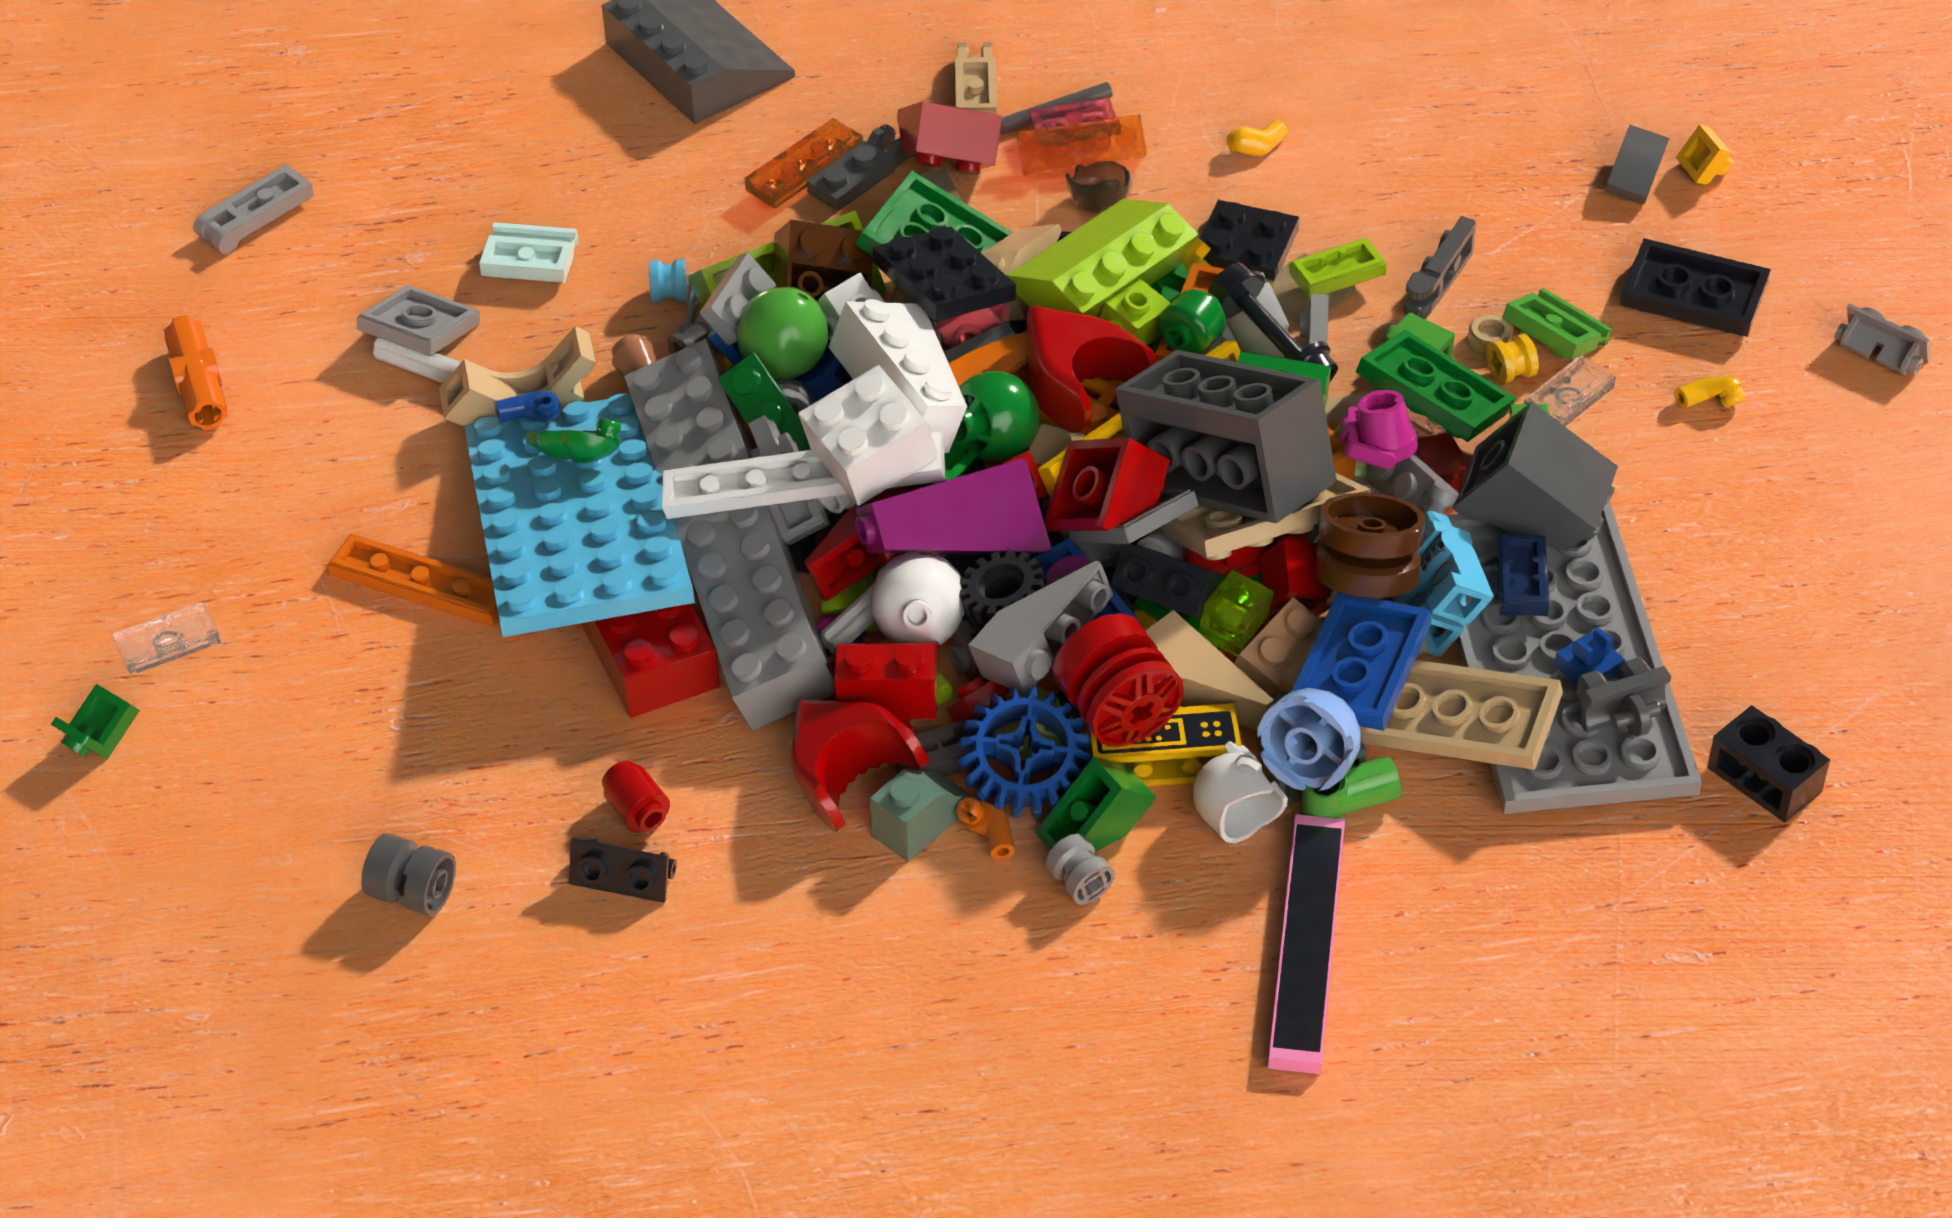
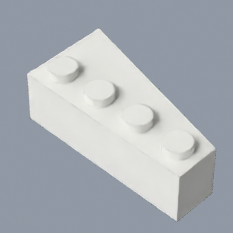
(908, 351)

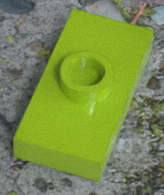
(1337, 268)

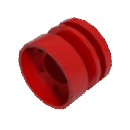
(1118, 680)

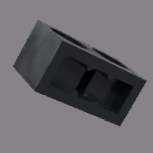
(1165, 579)
(1768, 763)

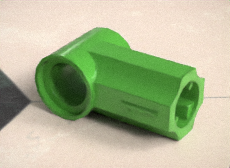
(1360, 788)

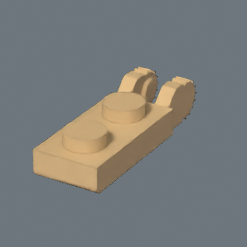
(976, 79)

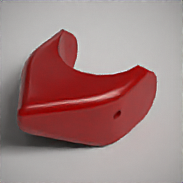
(1075, 347)
(845, 739)

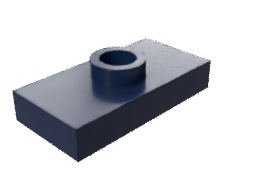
(1522, 575)

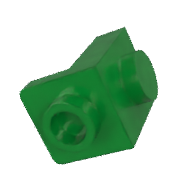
(98, 723)

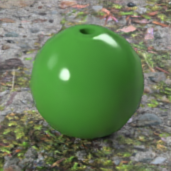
(784, 331)

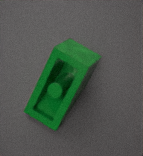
(1099, 804)

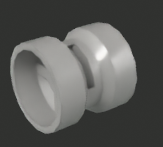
(1084, 873)

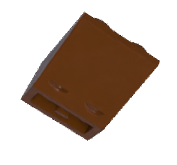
(818, 258)

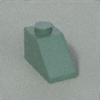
(914, 810)

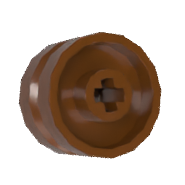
(1369, 545)

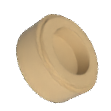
(1487, 330)

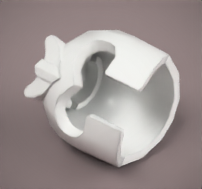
(1236, 795)

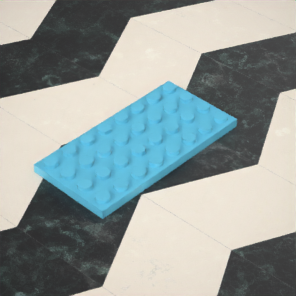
(572, 536)

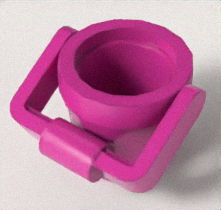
(1378, 430)

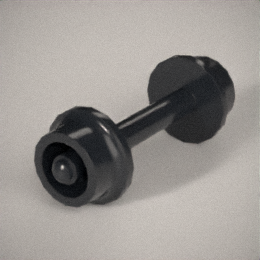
(1237, 292)

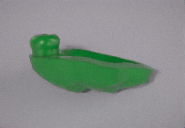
(578, 445)

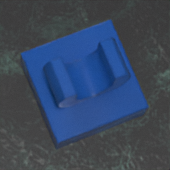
(1589, 654)

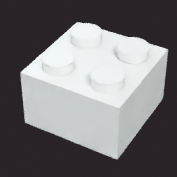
(868, 435)

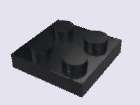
(1249, 237)

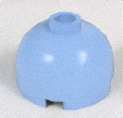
(1309, 738)

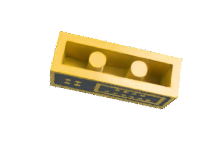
(1179, 747)

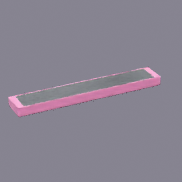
(1307, 945)

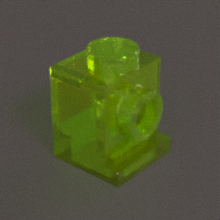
(1235, 612)

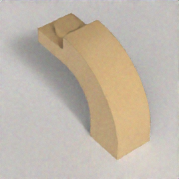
(473, 389)

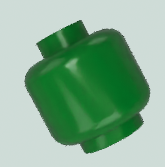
(1192, 321)

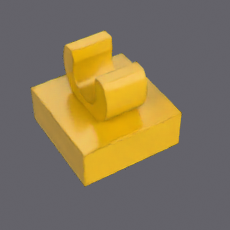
(1705, 155)

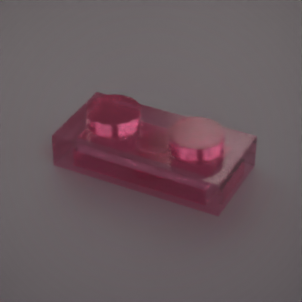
(1071, 114)

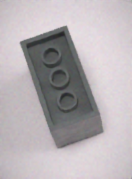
(1232, 432)

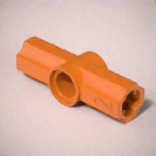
(195, 373)

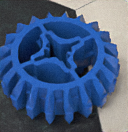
(1005, 751)

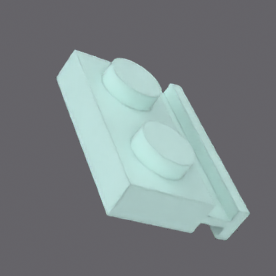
(529, 252)

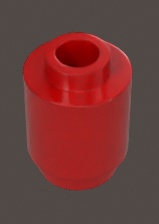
(635, 796)

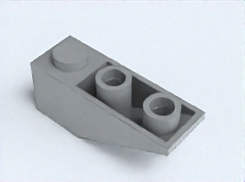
(1026, 636)

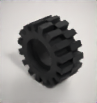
(994, 578)

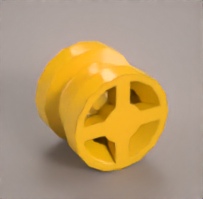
(1512, 359)

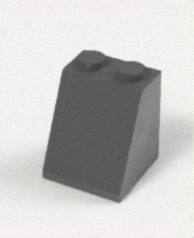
(1537, 481)

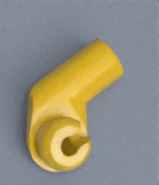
(1256, 141)
(1708, 387)

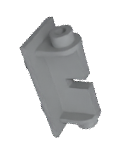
(1902, 347)

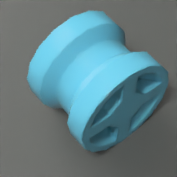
(668, 280)

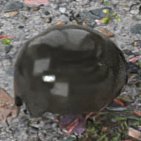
(1099, 185)

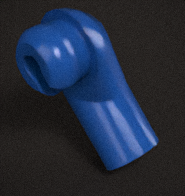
(533, 405)

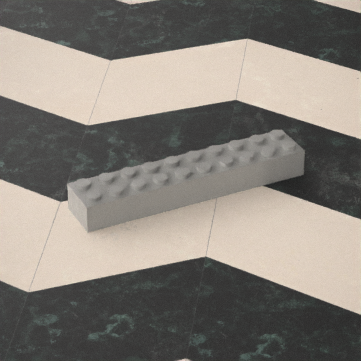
(737, 555)

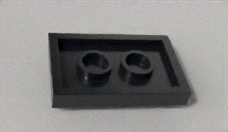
(943, 273)
(1695, 287)

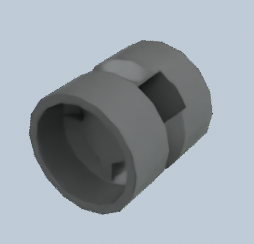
(413, 875)

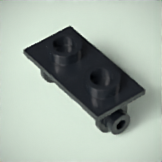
(620, 869)

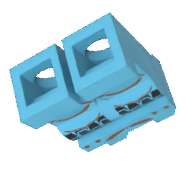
(1446, 577)

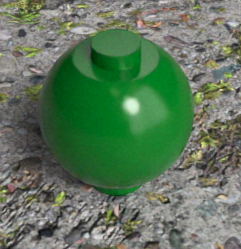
(998, 416)

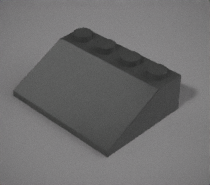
(692, 53)

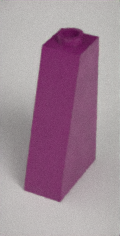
(959, 516)

